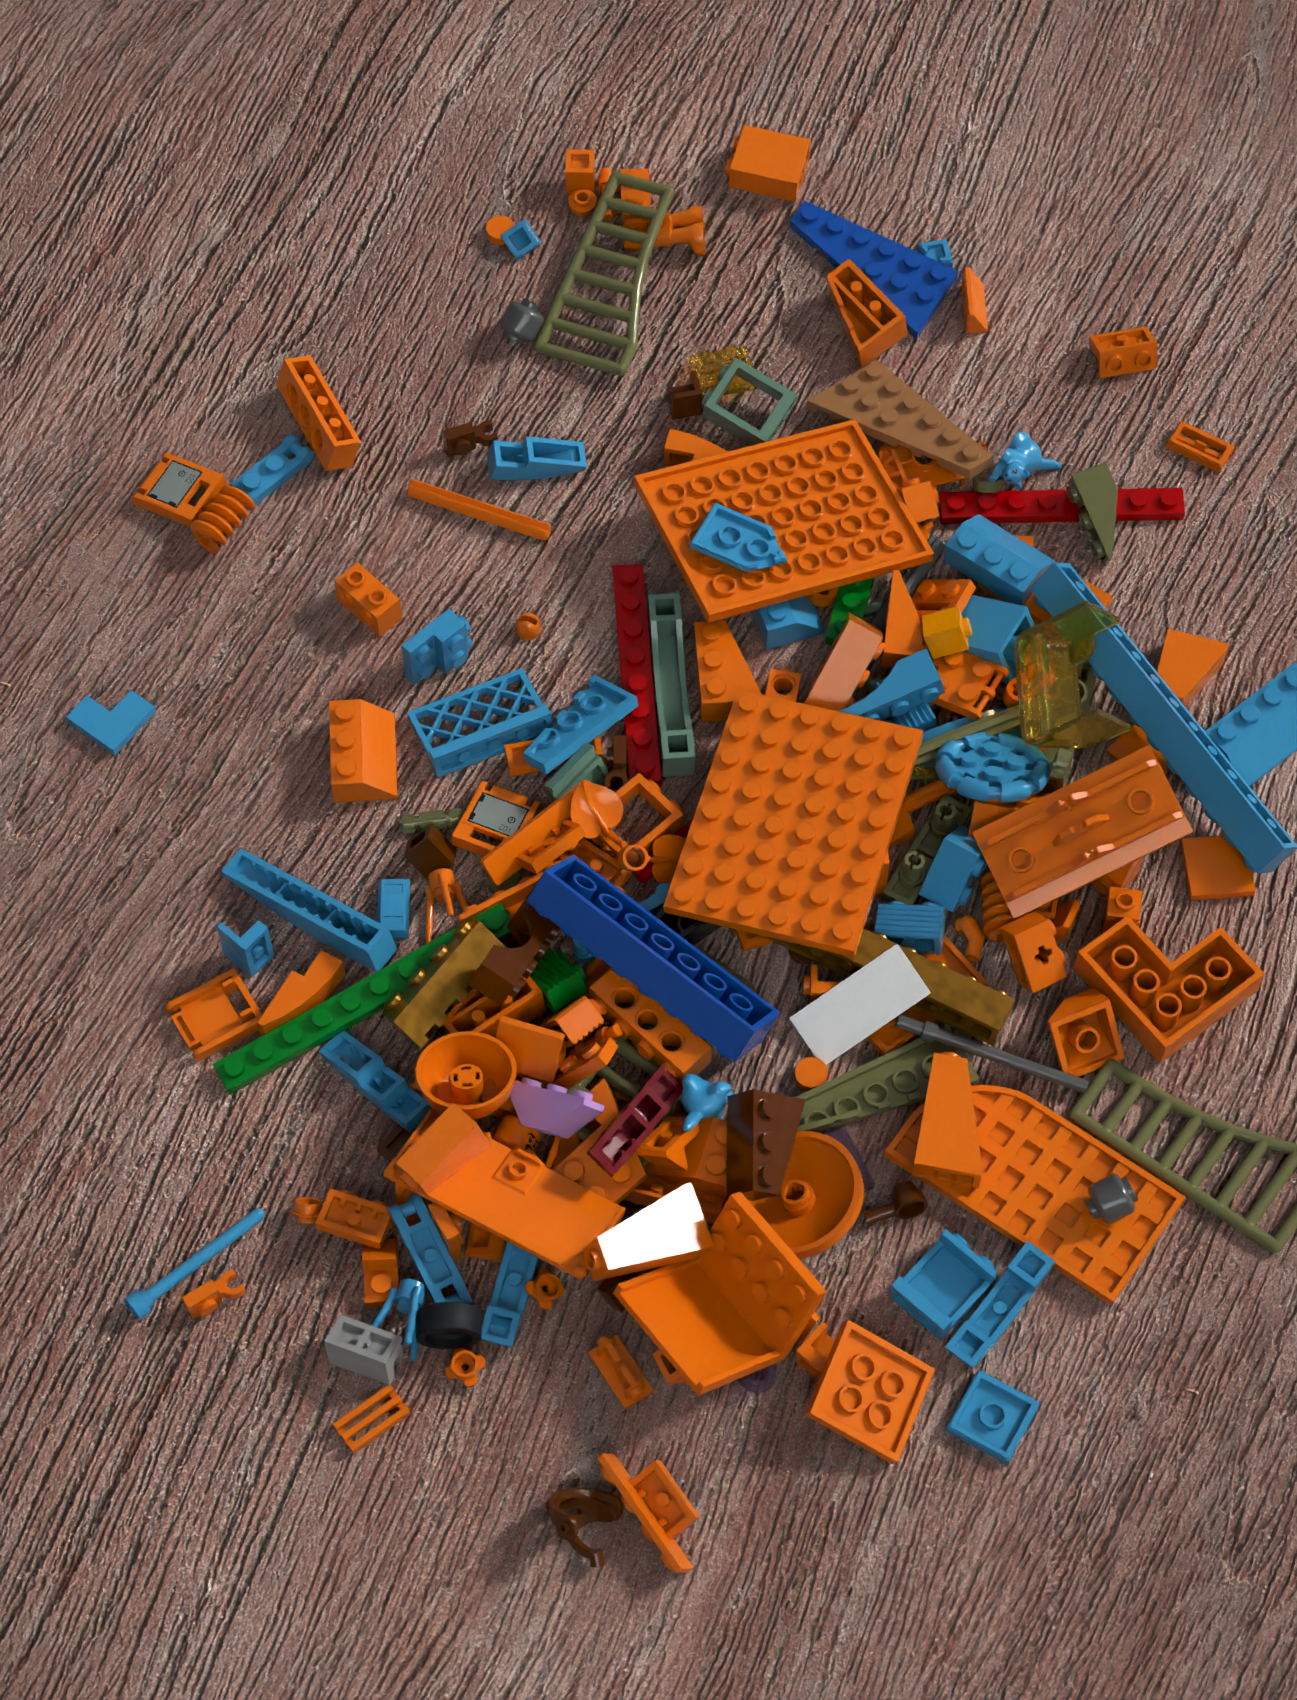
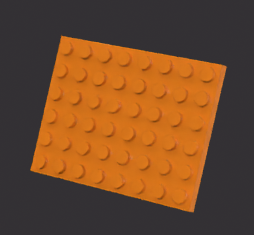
(818, 493)
(794, 822)

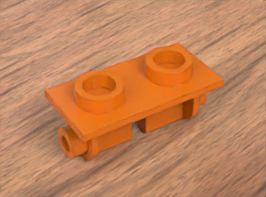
(620, 1371)

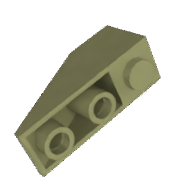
(1097, 501)

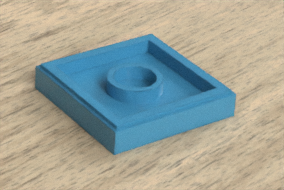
(992, 1417)

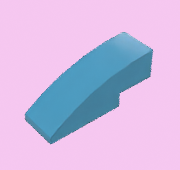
(535, 458)

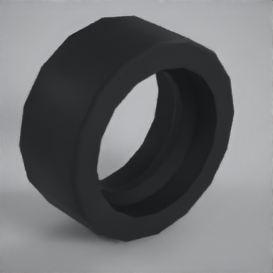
(448, 1325)

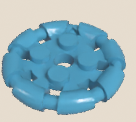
(992, 767)

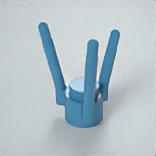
(409, 1300)

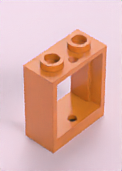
(652, 794)

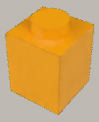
(946, 632)

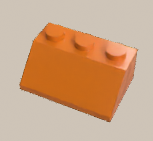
(362, 751)

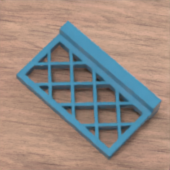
(489, 738)

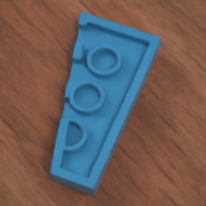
(586, 719)

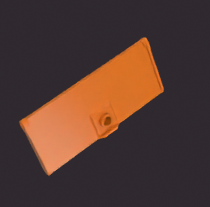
(521, 1202)

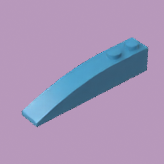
(312, 910)

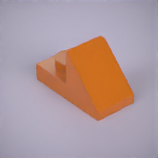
(667, 1143)
(380, 1272)

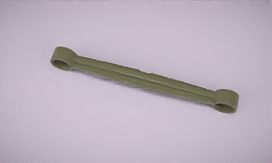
(999, 722)

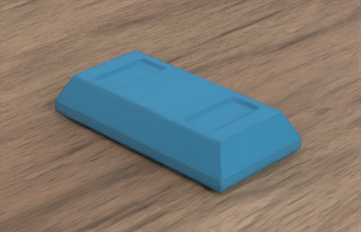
(394, 906)

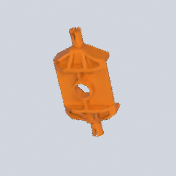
(902, 467)

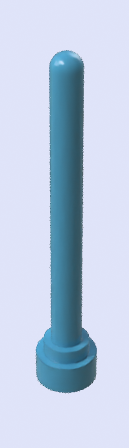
(141, 1302)

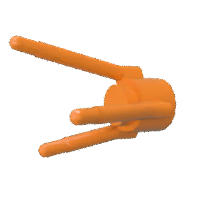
(444, 889)

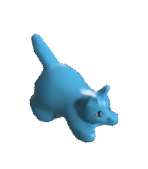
(1021, 460)
(703, 1099)

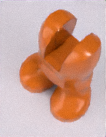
(690, 233)

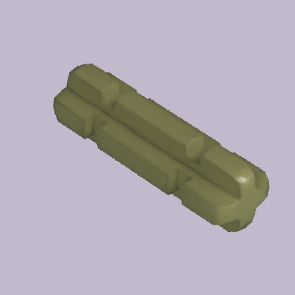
(437, 818)

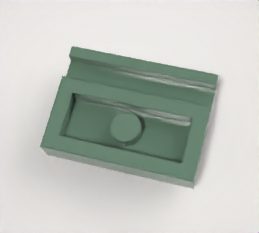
(581, 766)

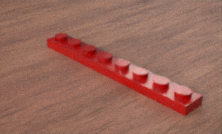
(1055, 506)
(636, 671)

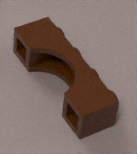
(503, 967)

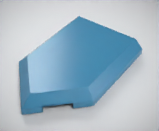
(737, 540)

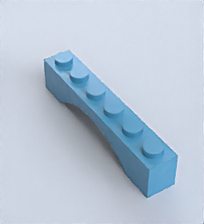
(908, 684)

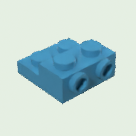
(439, 645)

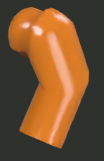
(970, 928)

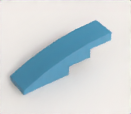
(375, 1080)

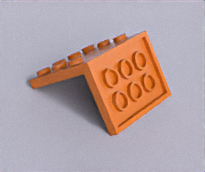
(729, 1307)

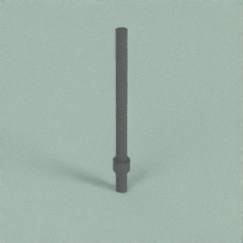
(930, 1032)

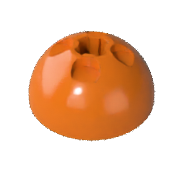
(466, 1070)

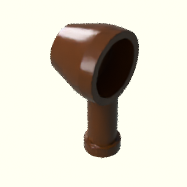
(907, 1204)

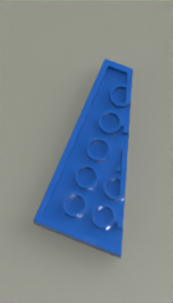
(904, 276)

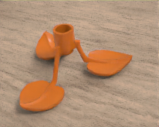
(600, 808)

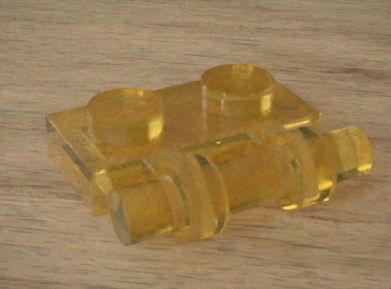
(708, 372)

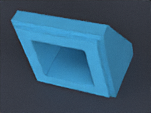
(521, 239)

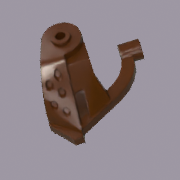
(593, 1505)

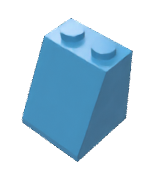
(995, 630)

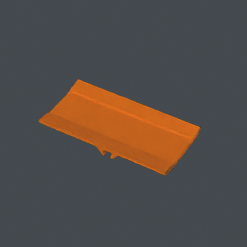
(1082, 832)

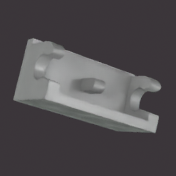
(364, 1349)

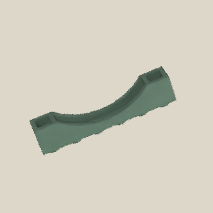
(670, 685)

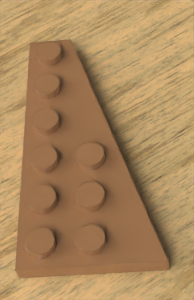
(899, 415)

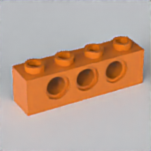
(318, 413)
(692, 1051)

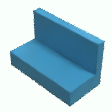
(250, 950)

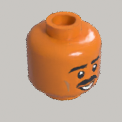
(514, 1135)

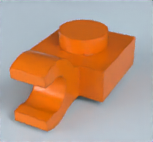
(206, 1298)

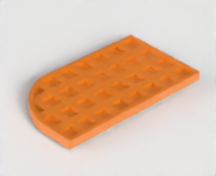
(1038, 1187)

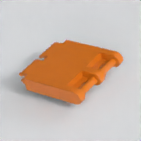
(966, 680)

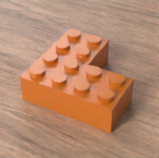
(1166, 1000)

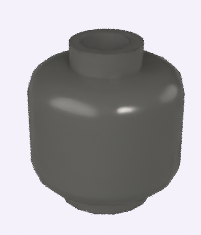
(521, 321)
(1111, 1198)

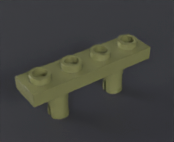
(916, 864)

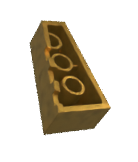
(441, 983)

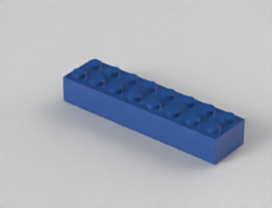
(653, 957)

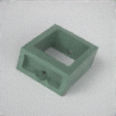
(733, 423)

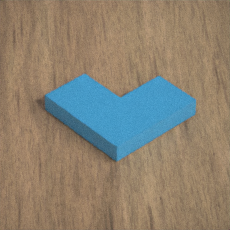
(111, 728)

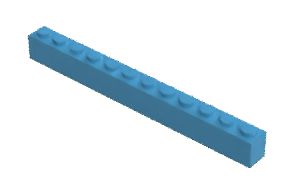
(1173, 730)

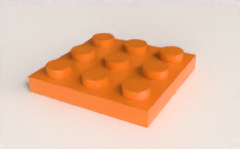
(869, 1392)

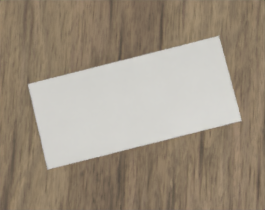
(860, 1005)

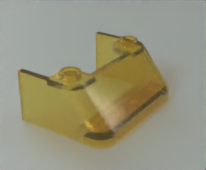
(1050, 683)

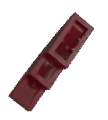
(635, 1121)

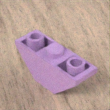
(552, 1109)

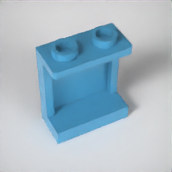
(944, 1284)

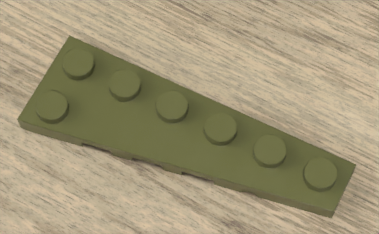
(875, 1087)

